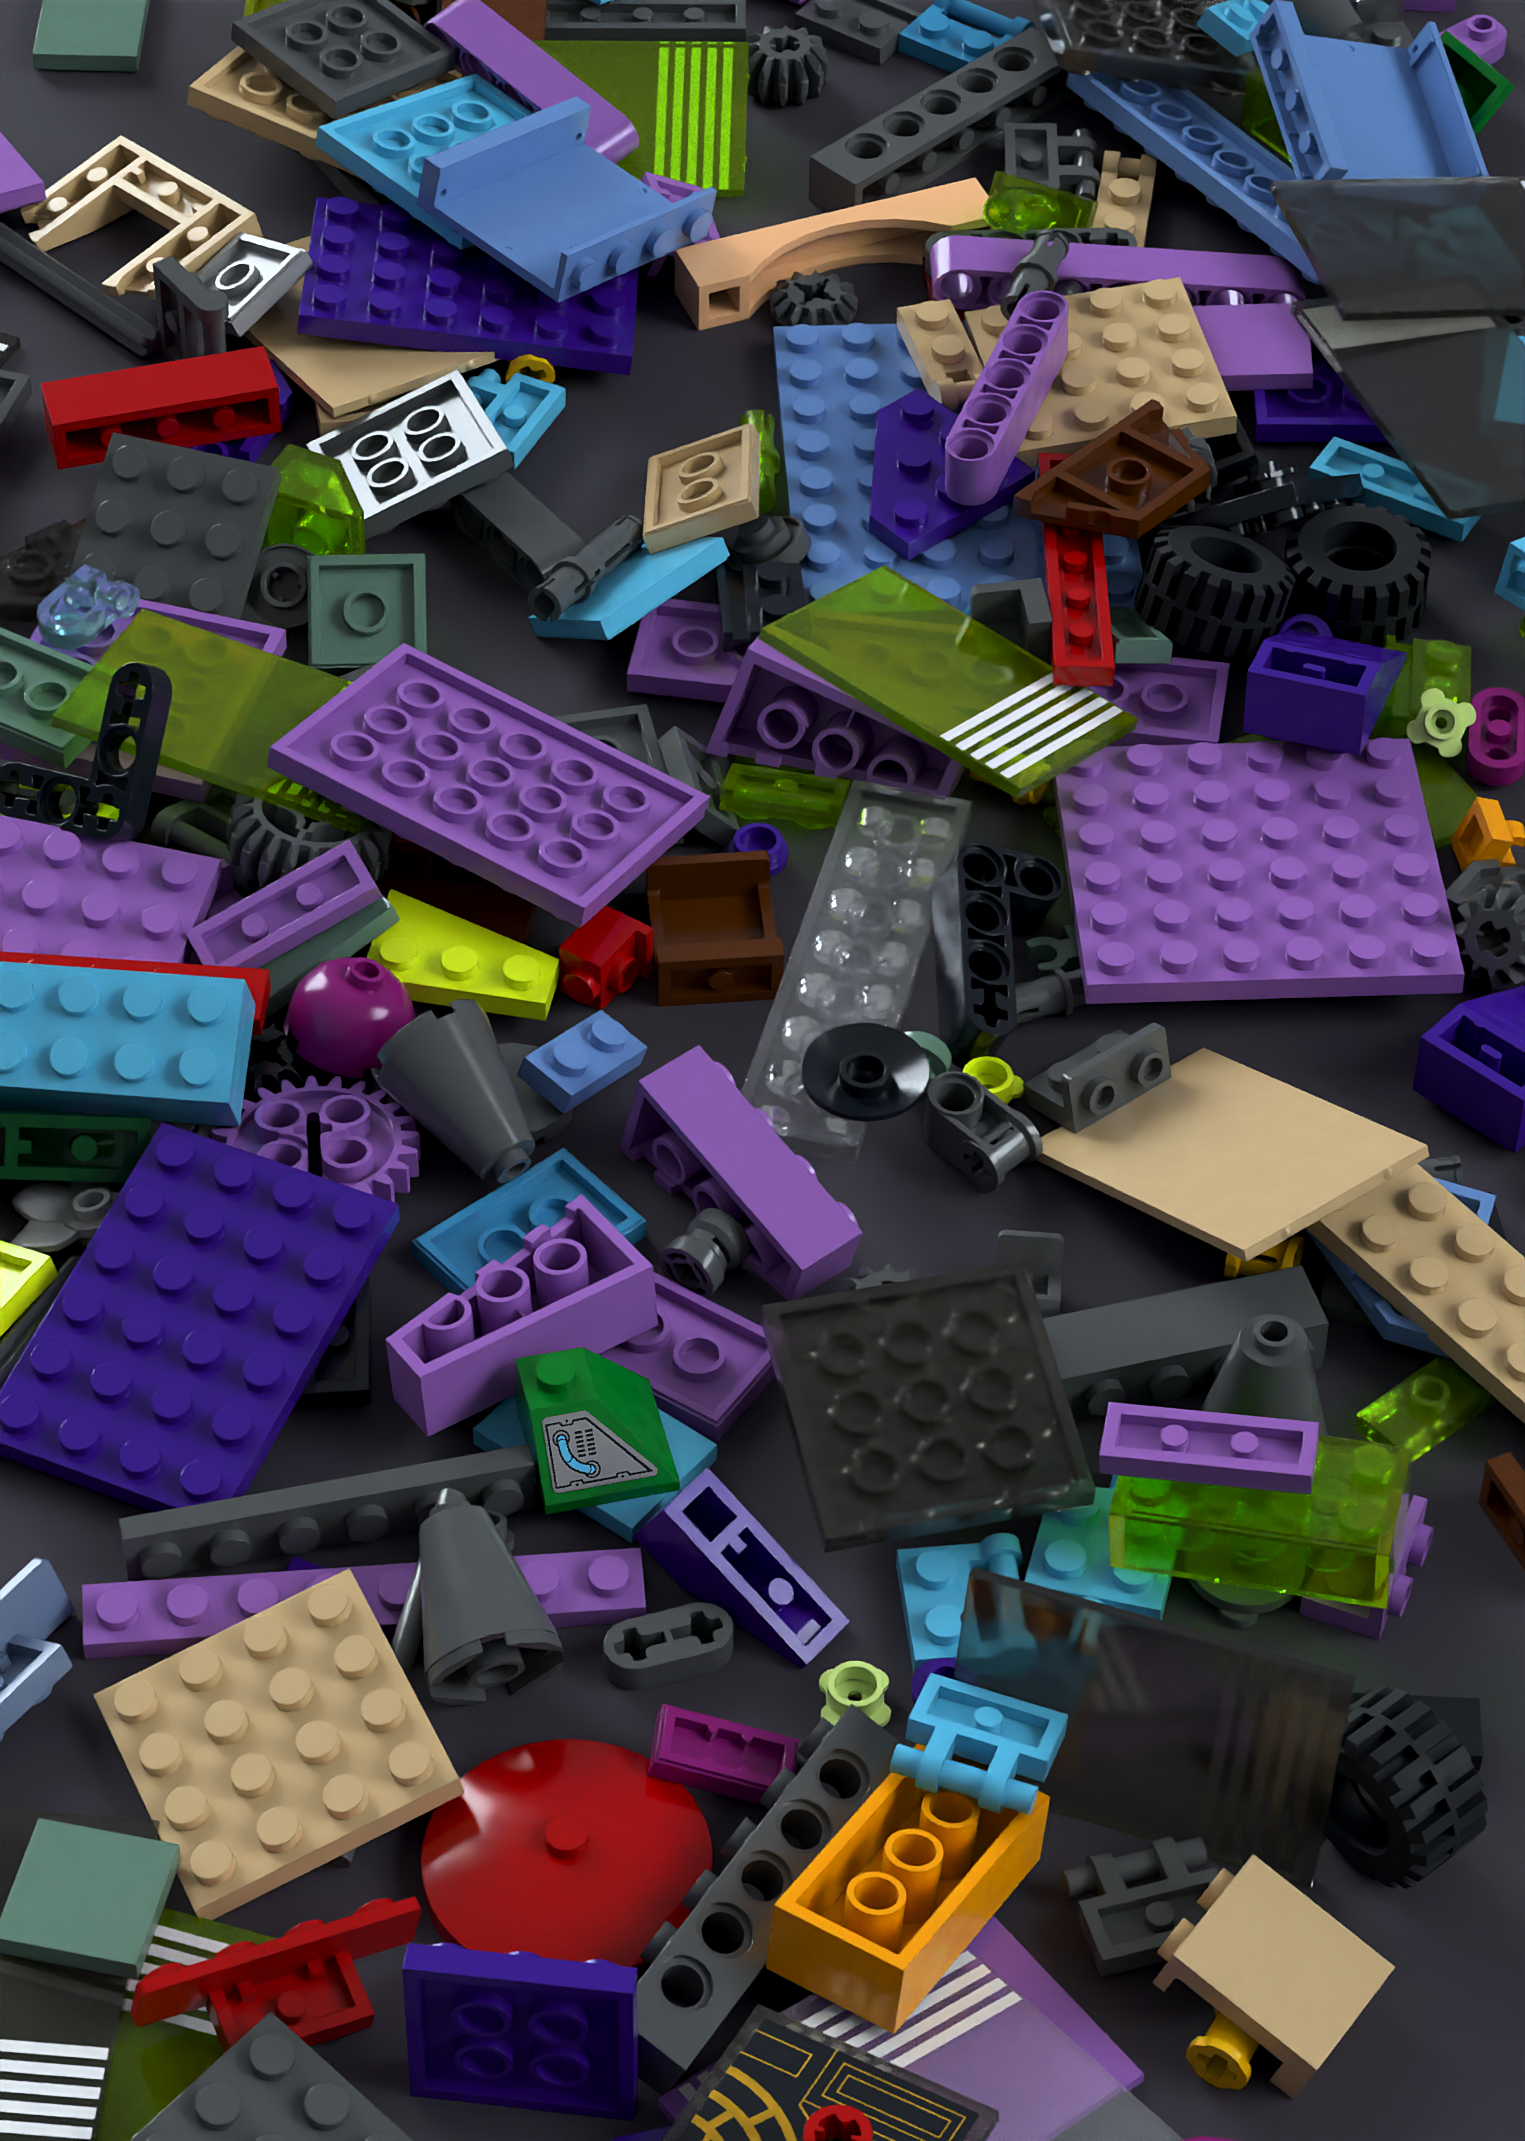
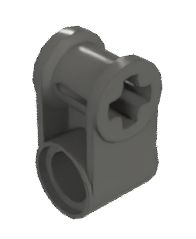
(974, 1131)

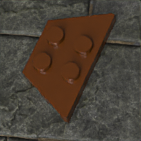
(1120, 479)

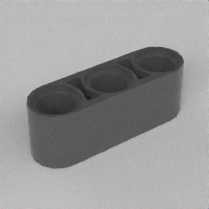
(514, 530)

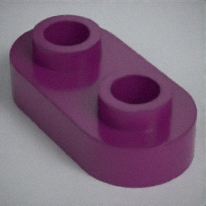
(1497, 737)

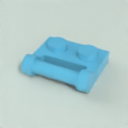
(935, 1589)

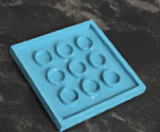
(392, 140)

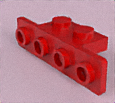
(298, 1977)

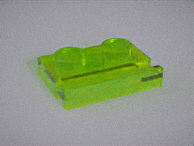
(1427, 666)
(783, 793)

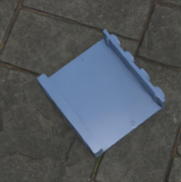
(1364, 105)
(555, 204)

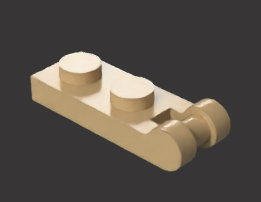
(1122, 199)
(940, 350)

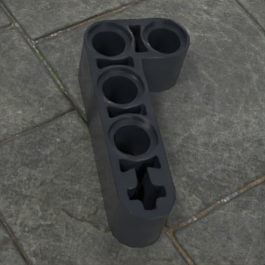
(976, 910)

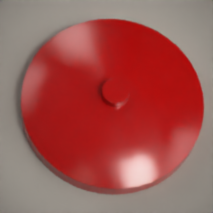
(563, 1854)

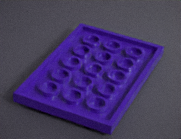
(405, 286)
(190, 1324)

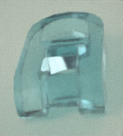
(84, 608)

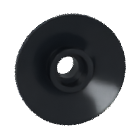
(865, 1072)

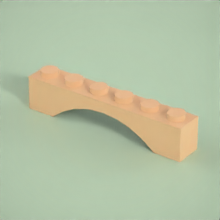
(737, 273)

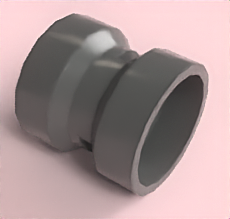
(712, 1246)

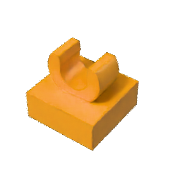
(1486, 835)

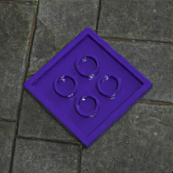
(521, 2030)

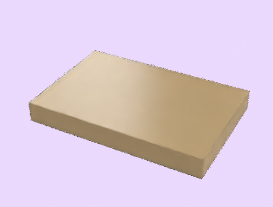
(702, 488)

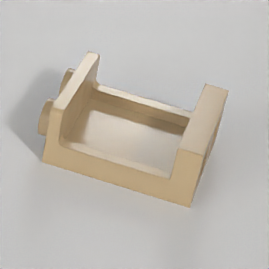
(1275, 1968)

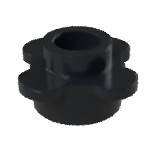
(1265, 477)

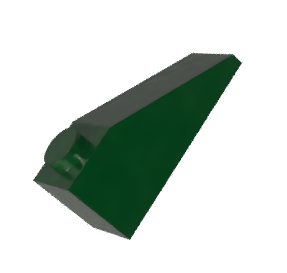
(70, 1145)

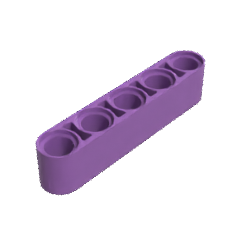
(526, 72)
(1006, 398)

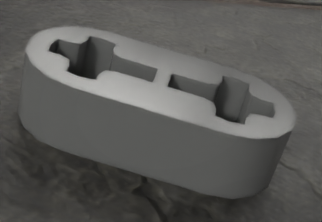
(668, 1646)

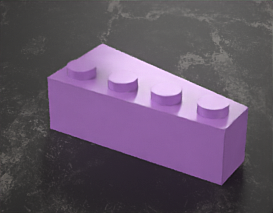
(804, 722)
(732, 1160)
(555, 1294)

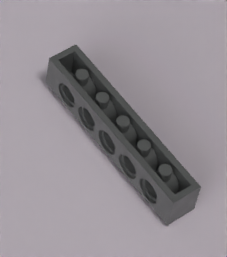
(940, 125)
(850, 1758)

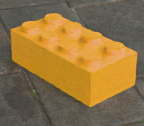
(900, 1896)

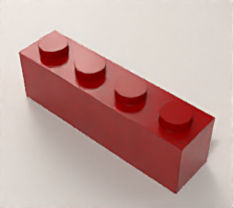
(165, 402)

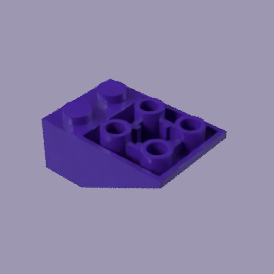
(1319, 690)
(1477, 1065)

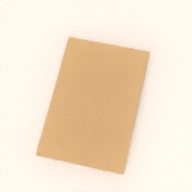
(348, 372)
(1232, 1155)

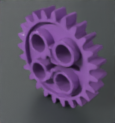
(360, 1134)

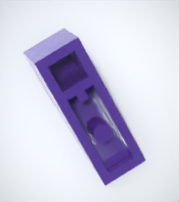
(733, 1562)

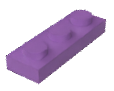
(287, 911)
(1209, 1448)

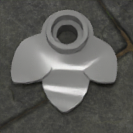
(61, 1213)

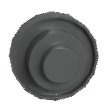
(769, 540)
(280, 587)

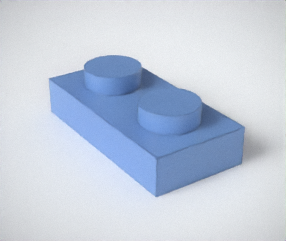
(582, 1061)

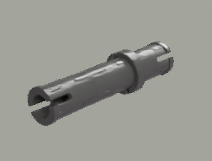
(577, 576)

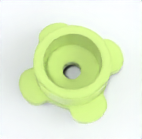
(1424, 728)
(859, 1681)

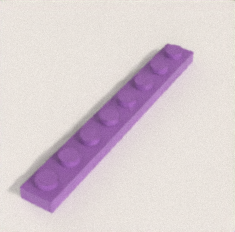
(181, 1612)

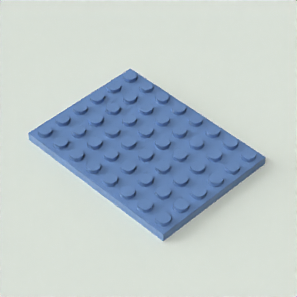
(828, 406)

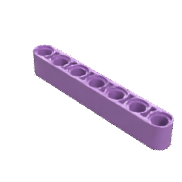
(980, 272)

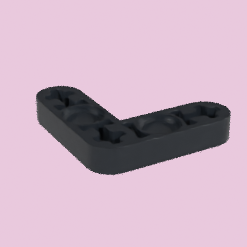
(109, 782)

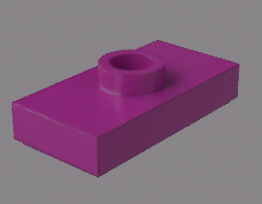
(718, 1754)

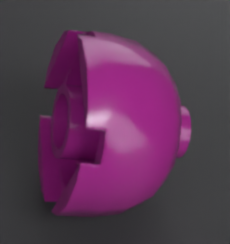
(347, 1014)

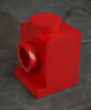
(605, 957)

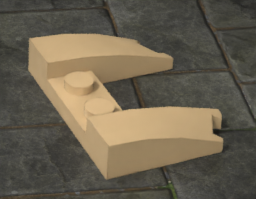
(133, 178)

